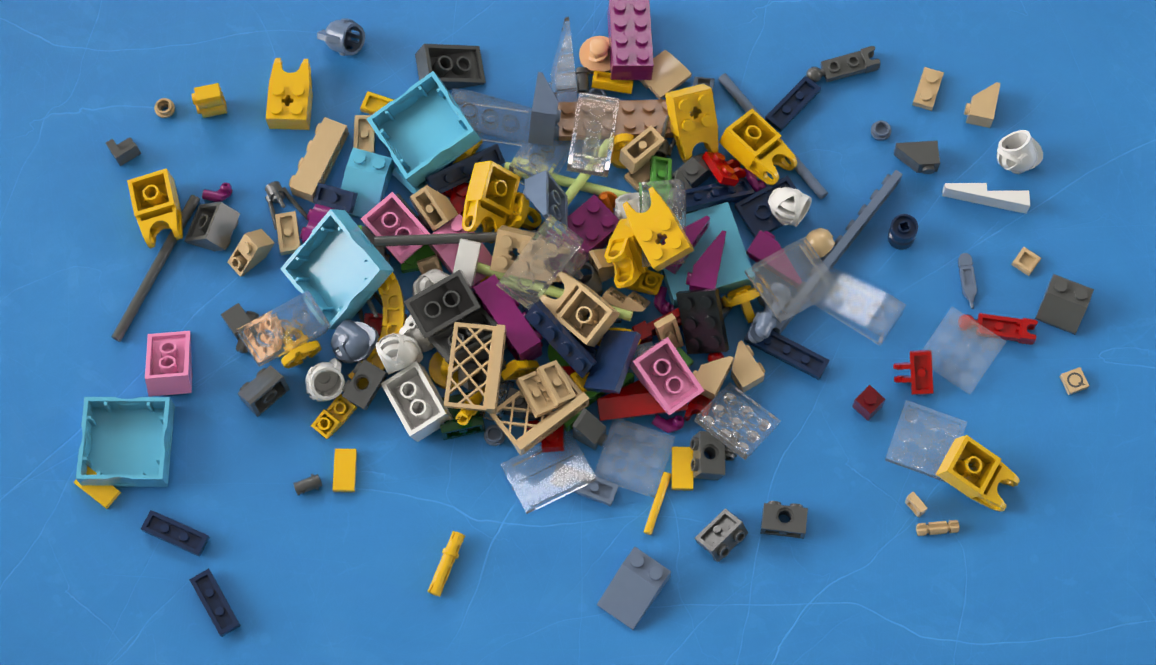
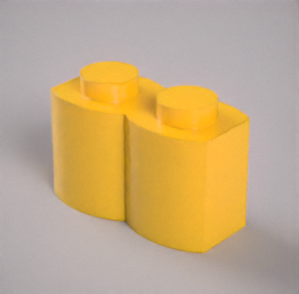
(209, 100)

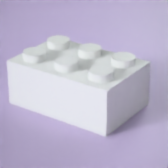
(416, 401)

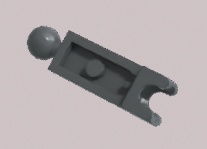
(845, 66)

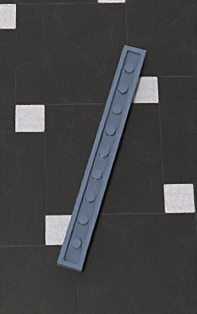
(854, 228)

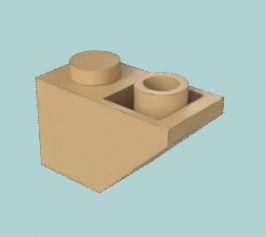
(250, 251)
(745, 370)

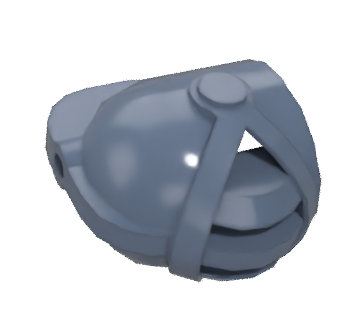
(339, 35)
(353, 341)

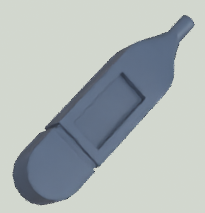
(967, 277)

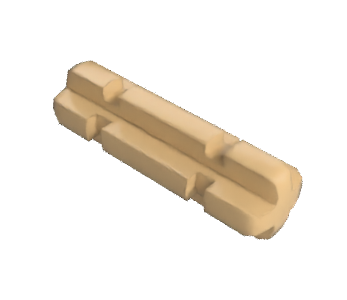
(939, 527)

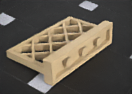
(493, 372)
(546, 426)

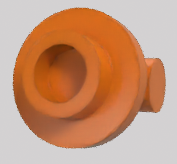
(608, 199)

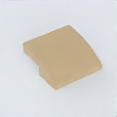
(666, 75)
(632, 302)
(546, 389)

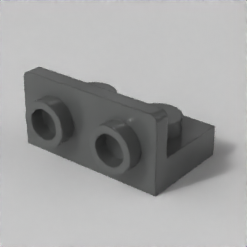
(722, 535)

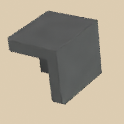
(123, 151)
(235, 318)

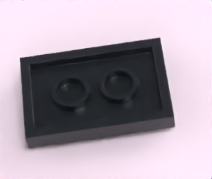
(702, 321)

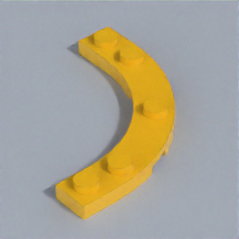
(392, 320)

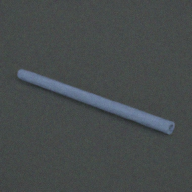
(746, 105)

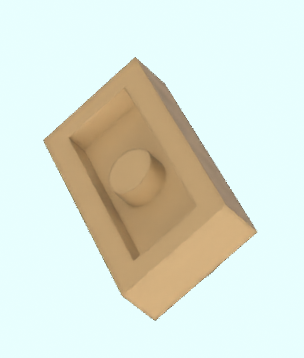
(928, 88)
(363, 134)
(287, 232)
(669, 328)

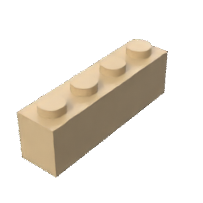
(319, 159)

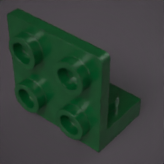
(452, 429)

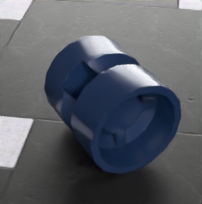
(902, 231)

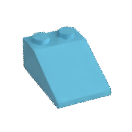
(369, 177)

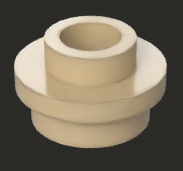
(160, 104)

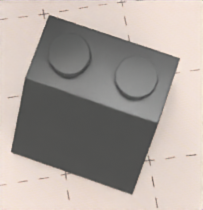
(212, 226)
(1064, 304)
(263, 390)

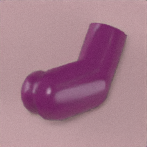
(752, 179)
(223, 193)
(660, 303)
(670, 425)

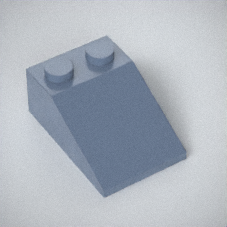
(544, 114)
(547, 196)
(634, 588)

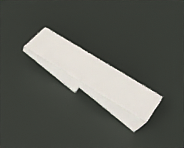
(977, 193)
(467, 259)

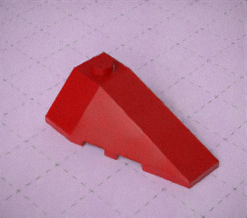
(632, 401)

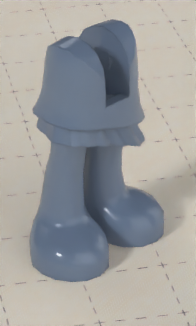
(762, 323)

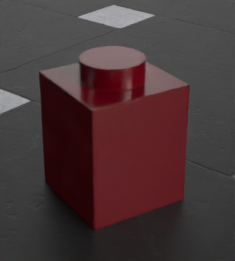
(868, 403)

